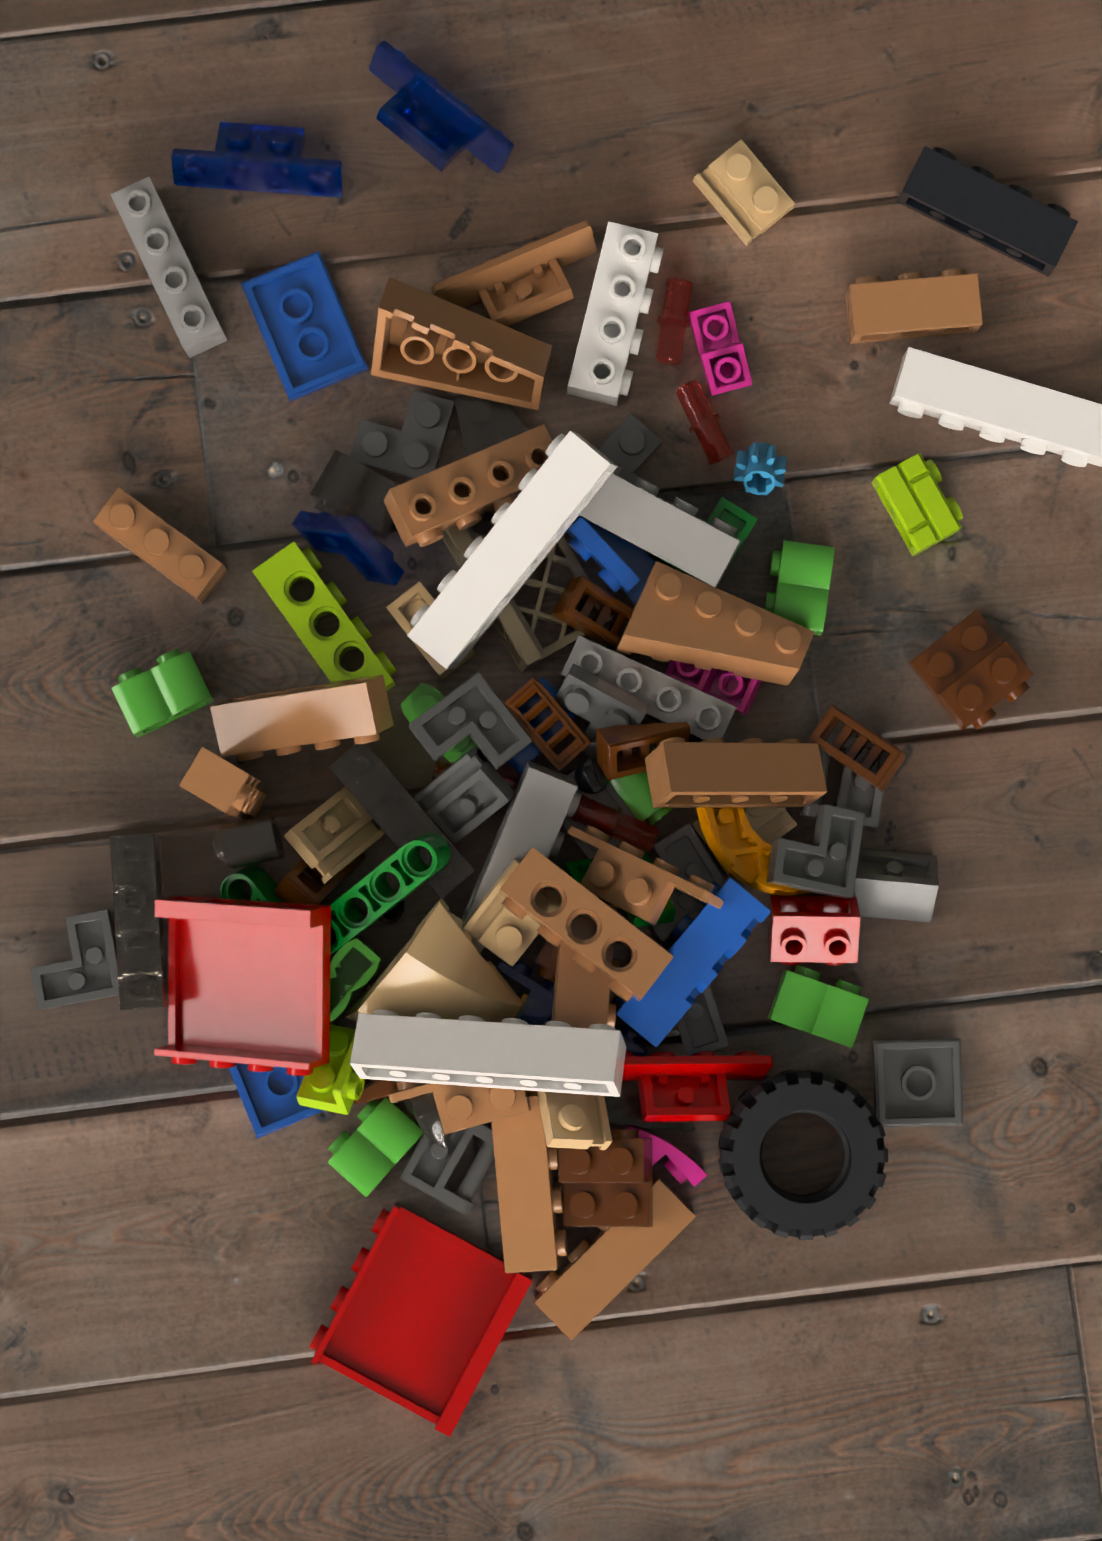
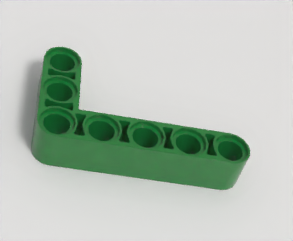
(371, 889)

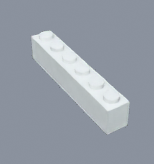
(999, 407)
(511, 550)
(489, 1053)

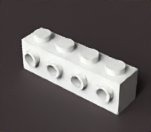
(613, 314)

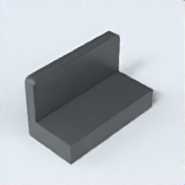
(896, 885)

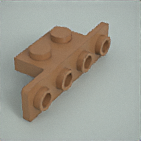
(523, 279)
(634, 884)
(466, 1105)

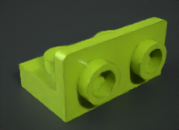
(336, 1083)

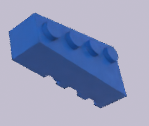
(698, 954)

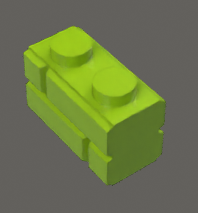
(917, 503)

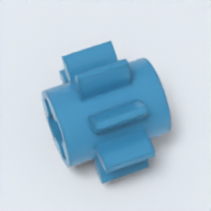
(760, 468)

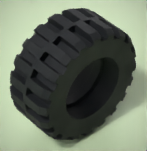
(861, 1165)

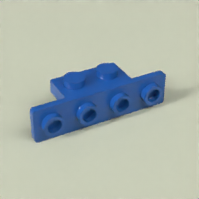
(621, 562)

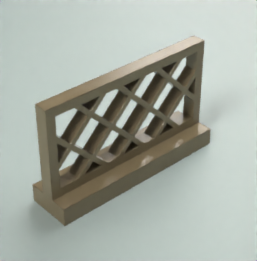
(511, 623)

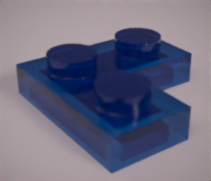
(352, 539)

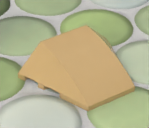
(441, 976)

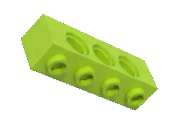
(278, 578)

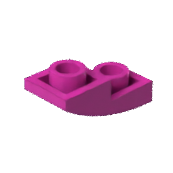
(720, 348)
(717, 683)
(679, 1165)

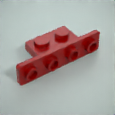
(690, 1085)

